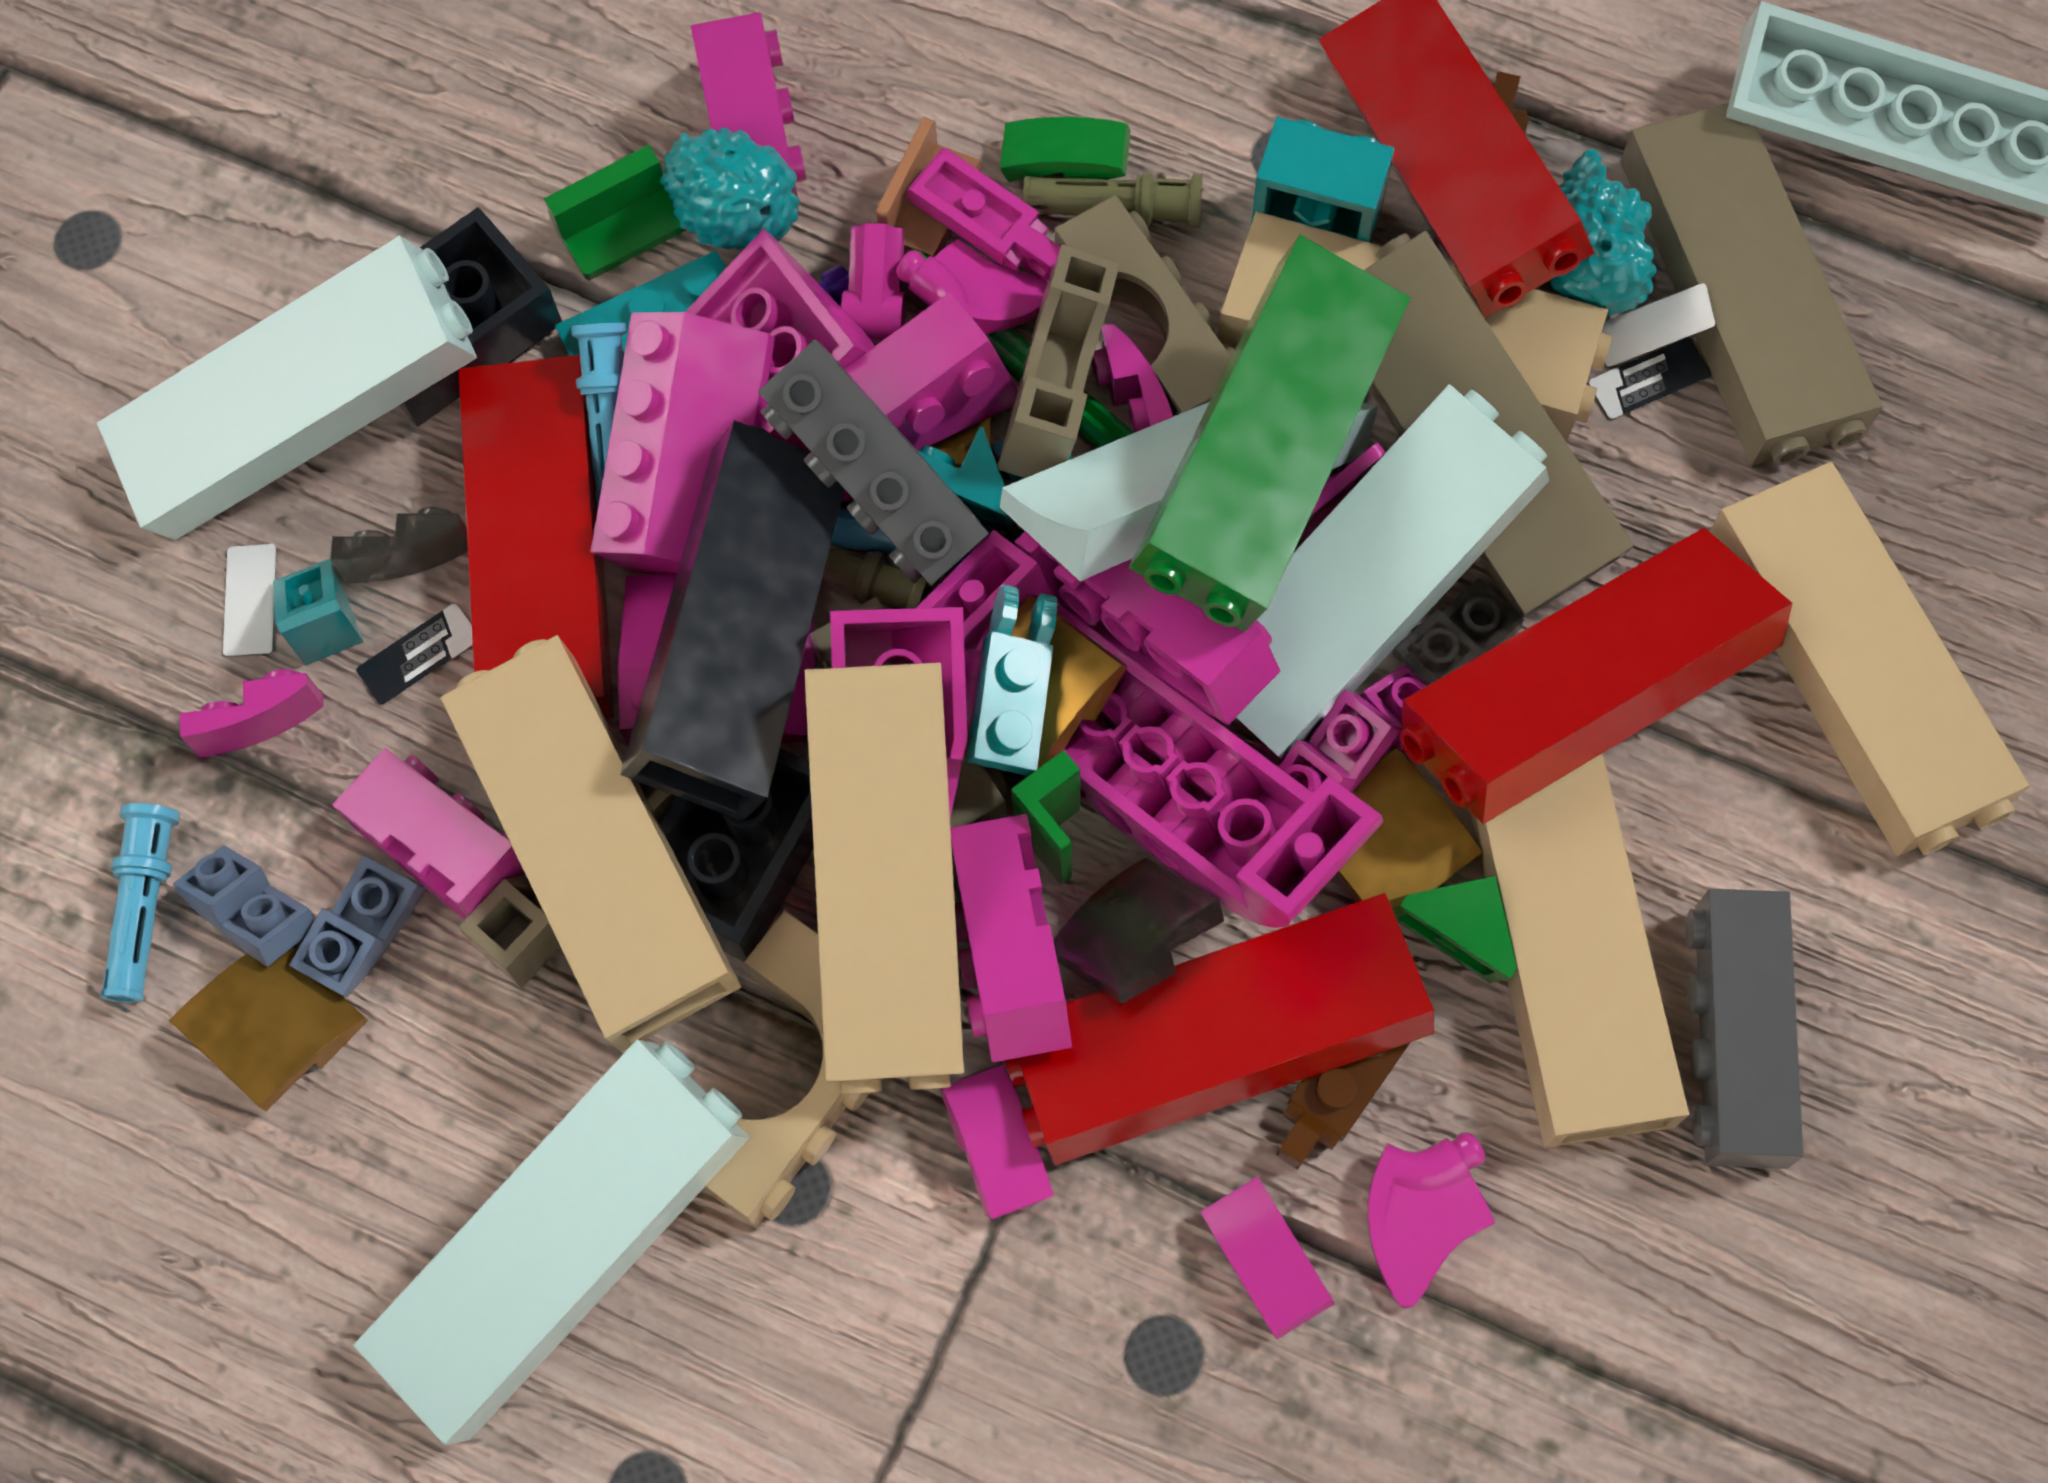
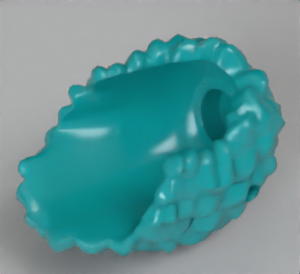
(723, 187)
(1614, 220)

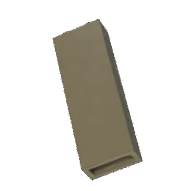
(1777, 331)
(1446, 341)

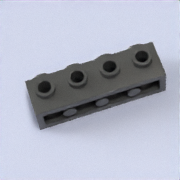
(872, 462)
(1745, 1029)

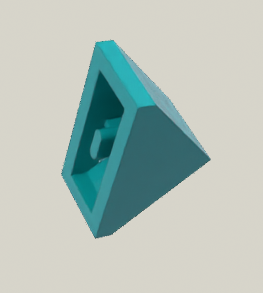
(315, 612)

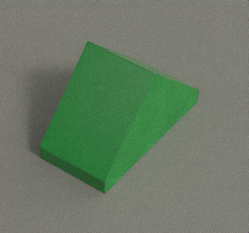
(1464, 924)

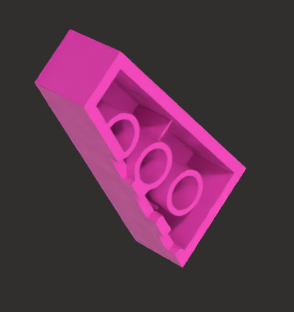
(1166, 634)

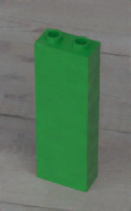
(1270, 436)

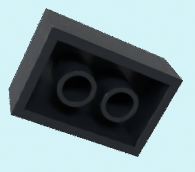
(499, 295)
(748, 865)

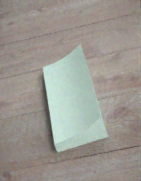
(1893, 106)
(1103, 501)

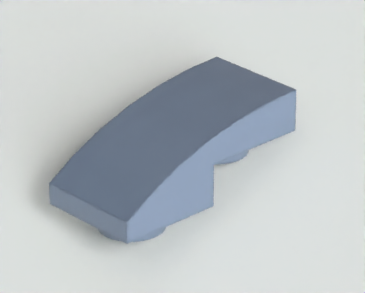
(243, 905)
(359, 928)

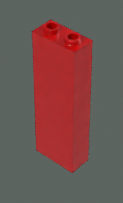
(1457, 150)
(532, 516)
(1592, 674)
(1227, 1030)

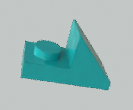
(976, 482)

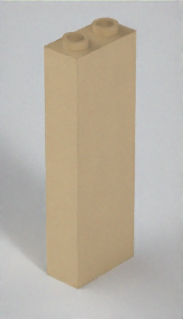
(1544, 334)
(1873, 665)
(589, 843)
(884, 876)
(1584, 965)

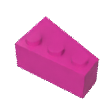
(740, 84)
(935, 375)
(428, 832)
(1009, 941)

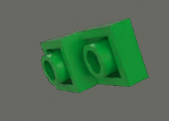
(1067, 145)

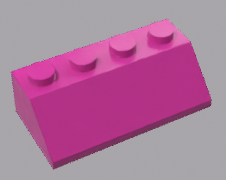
(674, 402)

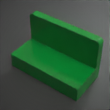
(614, 213)
(1049, 800)

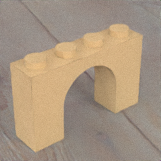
(760, 1173)

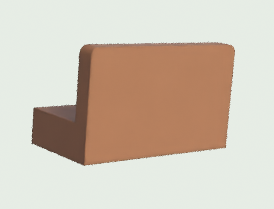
(919, 228)

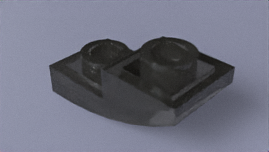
(419, 544)
(1458, 633)

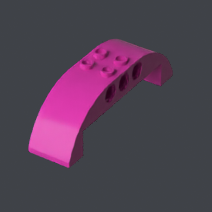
(1178, 775)

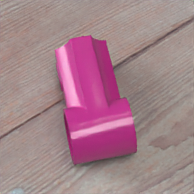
(873, 286)

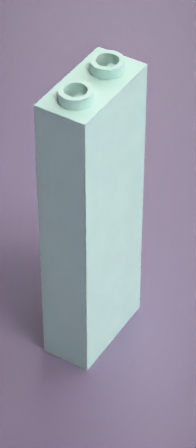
(288, 388)
(1389, 558)
(552, 1240)

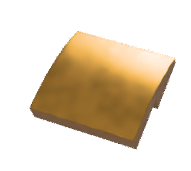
(1078, 684)
(1415, 844)
(267, 1025)

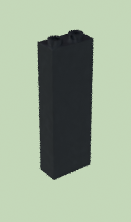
(735, 625)

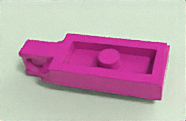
(984, 214)

